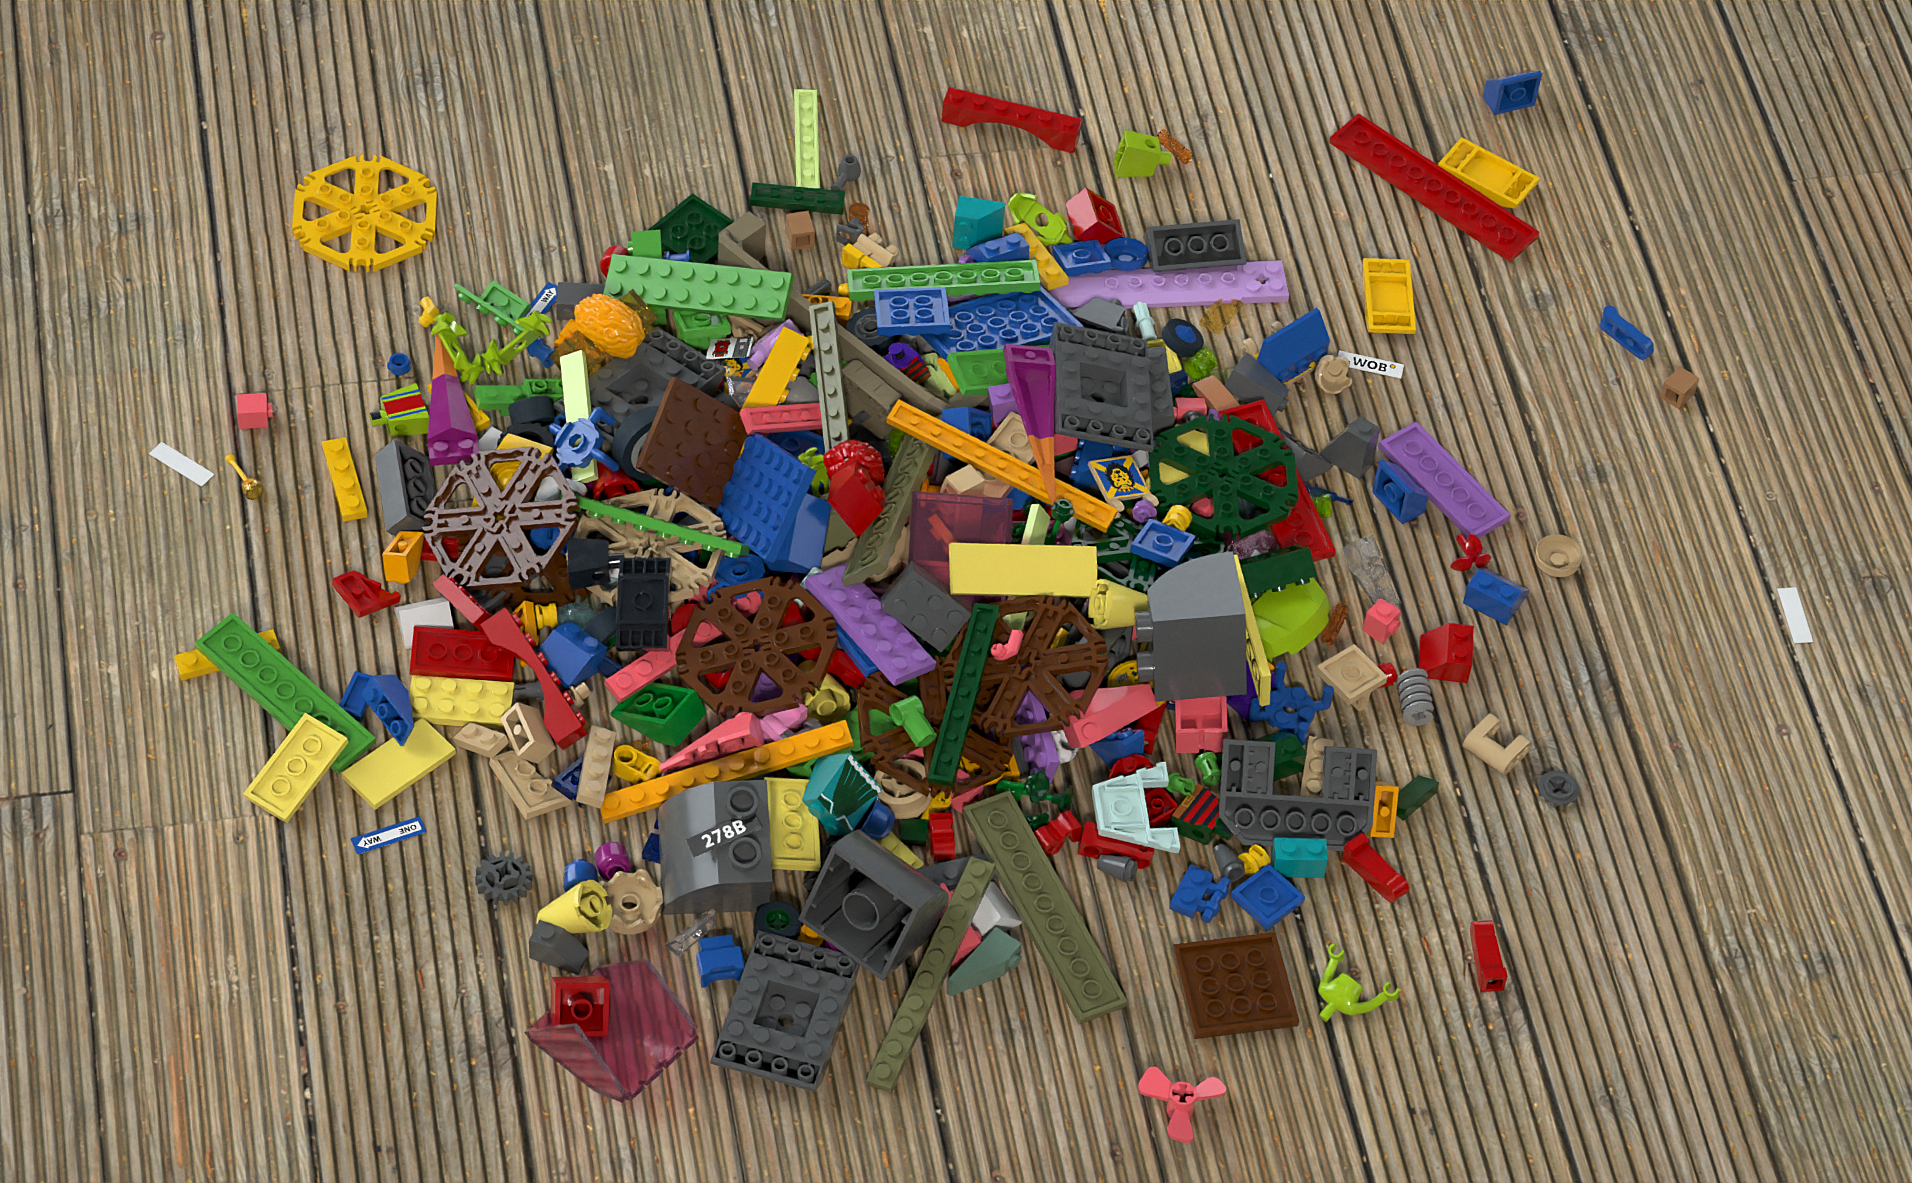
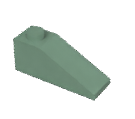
(986, 963)

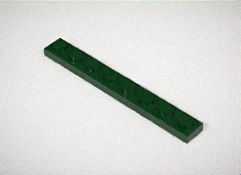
(963, 695)

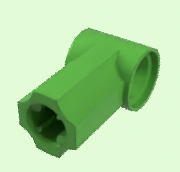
(911, 716)

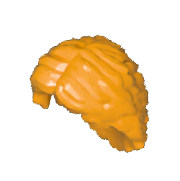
(610, 325)

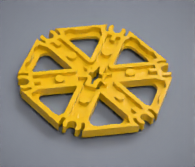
(363, 227)

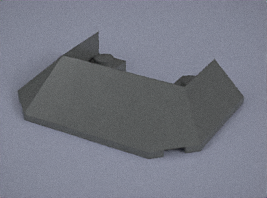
(1260, 816)

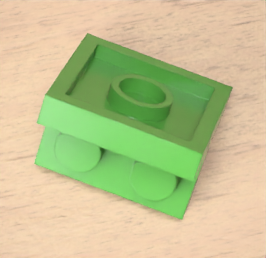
(699, 328)

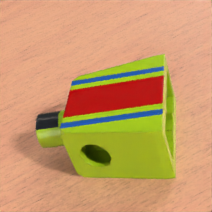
(402, 412)

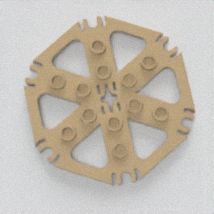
(634, 541)

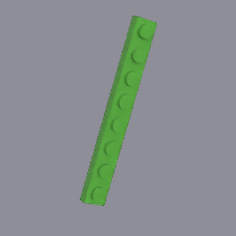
(664, 528)

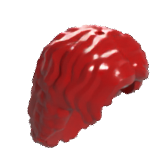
(856, 451)

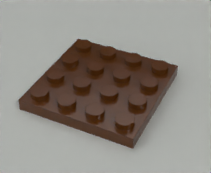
(693, 443)
(1235, 985)

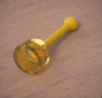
(251, 487)

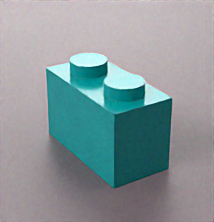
(1299, 857)

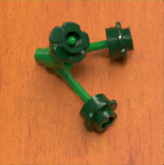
(1061, 511)

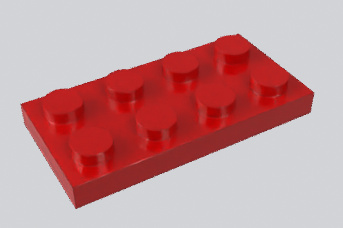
(458, 655)

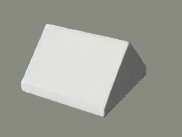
(428, 613)
(994, 912)

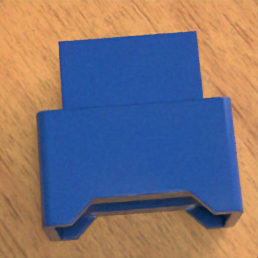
(719, 960)

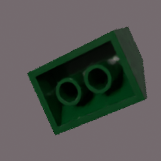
(1277, 569)
(1289, 754)

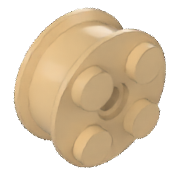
(899, 797)

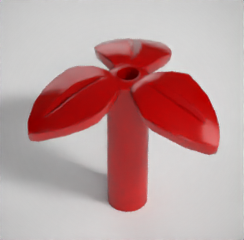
(1472, 548)

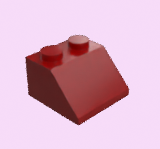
(1094, 218)
(856, 497)
(1447, 652)
(581, 1002)

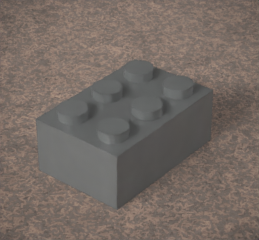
(926, 606)

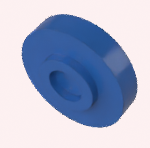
(1126, 254)

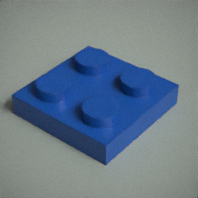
(1081, 257)
(1162, 543)
(1267, 897)

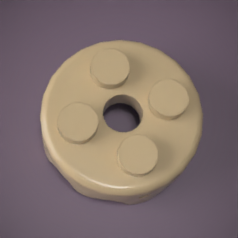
(638, 889)

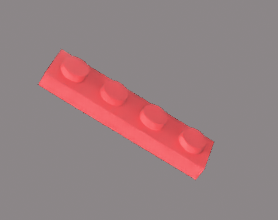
(782, 418)

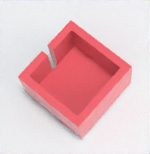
(1201, 724)

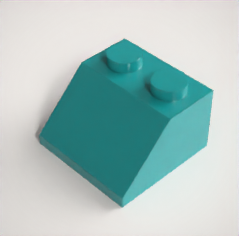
(977, 222)

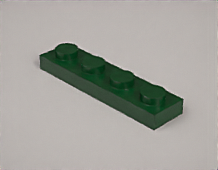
(797, 198)

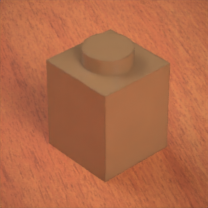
(799, 230)
(1679, 387)

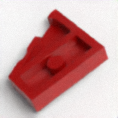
(363, 594)

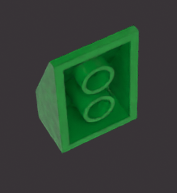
(661, 712)

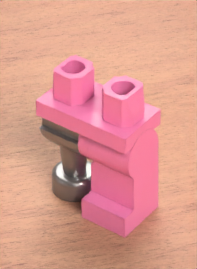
(785, 723)

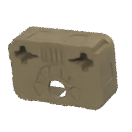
(860, 387)

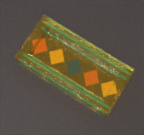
(1220, 315)

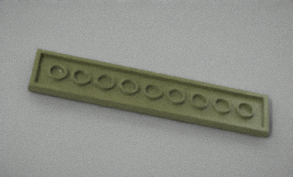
(880, 538)
(1044, 907)

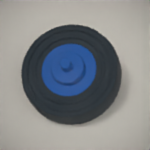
(1182, 337)

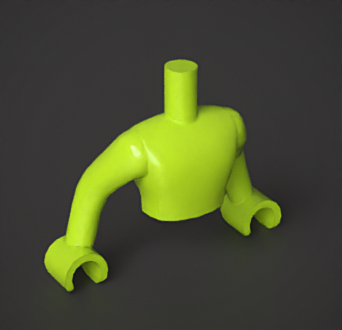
(1344, 992)

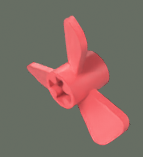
(1158, 1086)

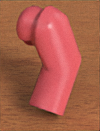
(1003, 652)

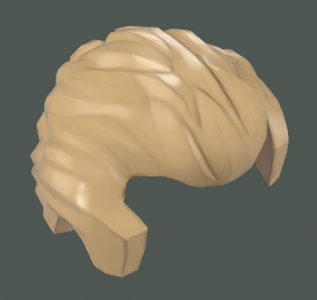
(1331, 374)

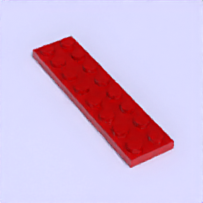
(1304, 522)

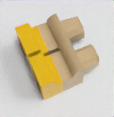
(869, 253)

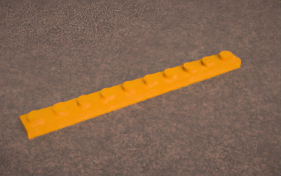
(997, 463)
(730, 768)

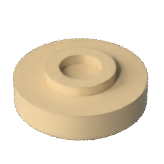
(1558, 555)

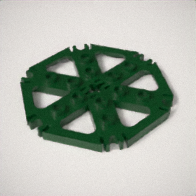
(1226, 490)
(1118, 548)

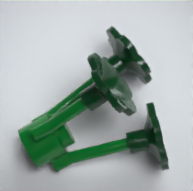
(1037, 789)

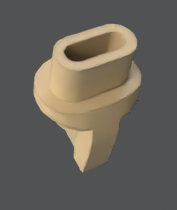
(578, 695)

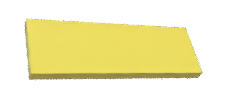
(1022, 570)
(1254, 649)

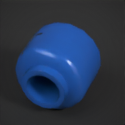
(578, 871)

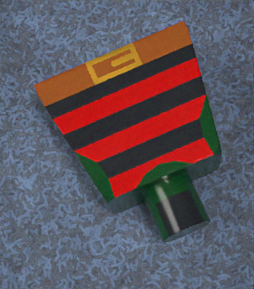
(1199, 817)

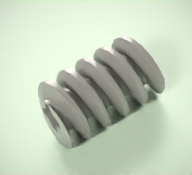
(1415, 697)

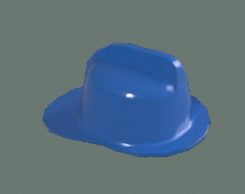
(878, 820)

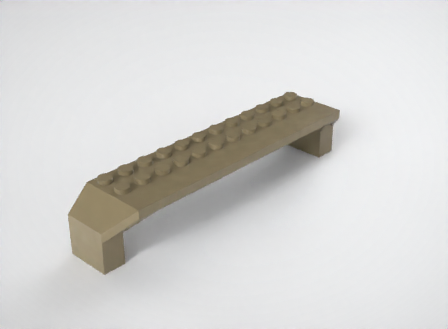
(742, 247)

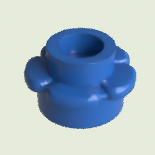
(399, 364)

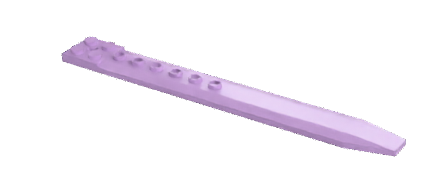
(1171, 288)

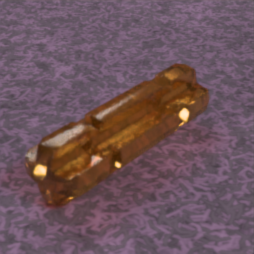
(1174, 146)
(1335, 624)

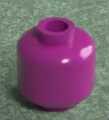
(612, 858)

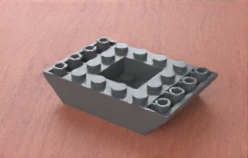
(1106, 369)
(646, 376)
(794, 984)

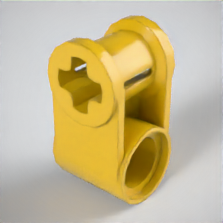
(637, 765)

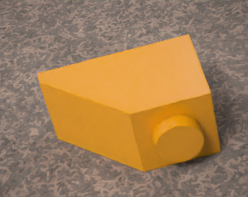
(403, 556)
(1384, 810)

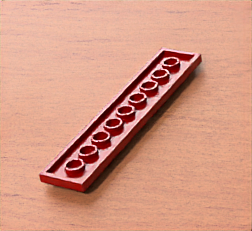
(1434, 187)

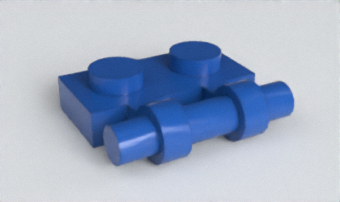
(1192, 890)

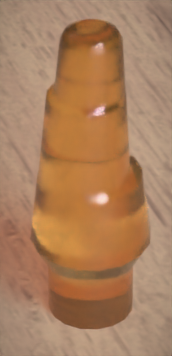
(637, 744)

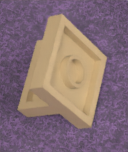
(1352, 676)

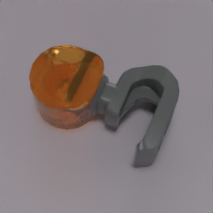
(857, 223)

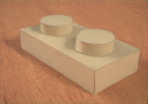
(481, 740)

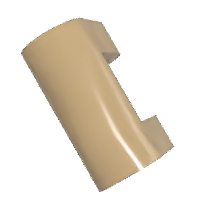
(1501, 759)

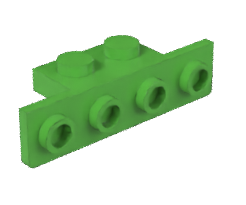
(498, 302)

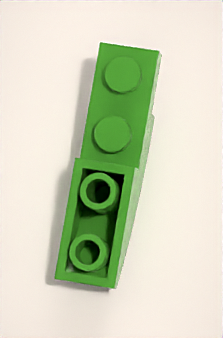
(502, 396)

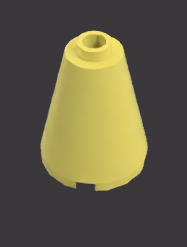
(1115, 605)
(829, 702)
(579, 909)

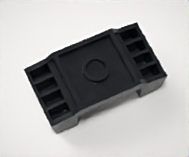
(643, 604)

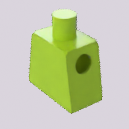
(1139, 155)

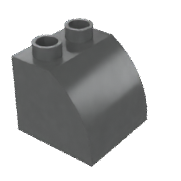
(1194, 631)
(728, 877)
(872, 904)

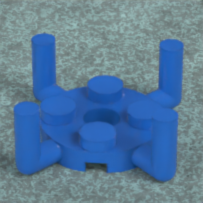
(590, 442)
(751, 567)
(1290, 698)

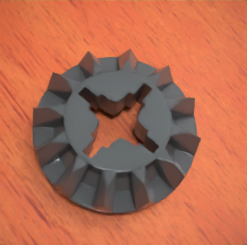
(1555, 780)

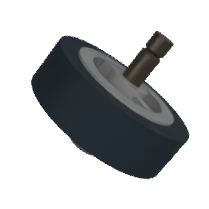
(630, 440)

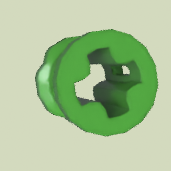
(1208, 768)

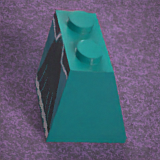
(839, 792)

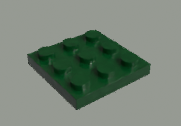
(693, 227)

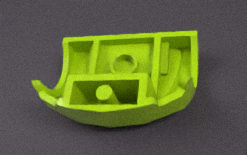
(1290, 617)

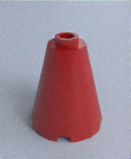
(613, 484)

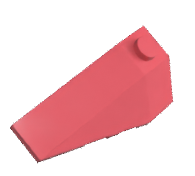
(1108, 712)
(727, 739)

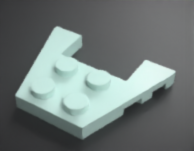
(1123, 810)

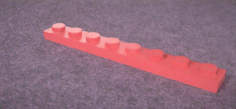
(656, 664)

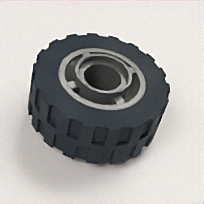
(864, 327)

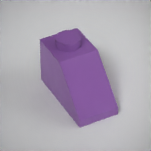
(1001, 402)

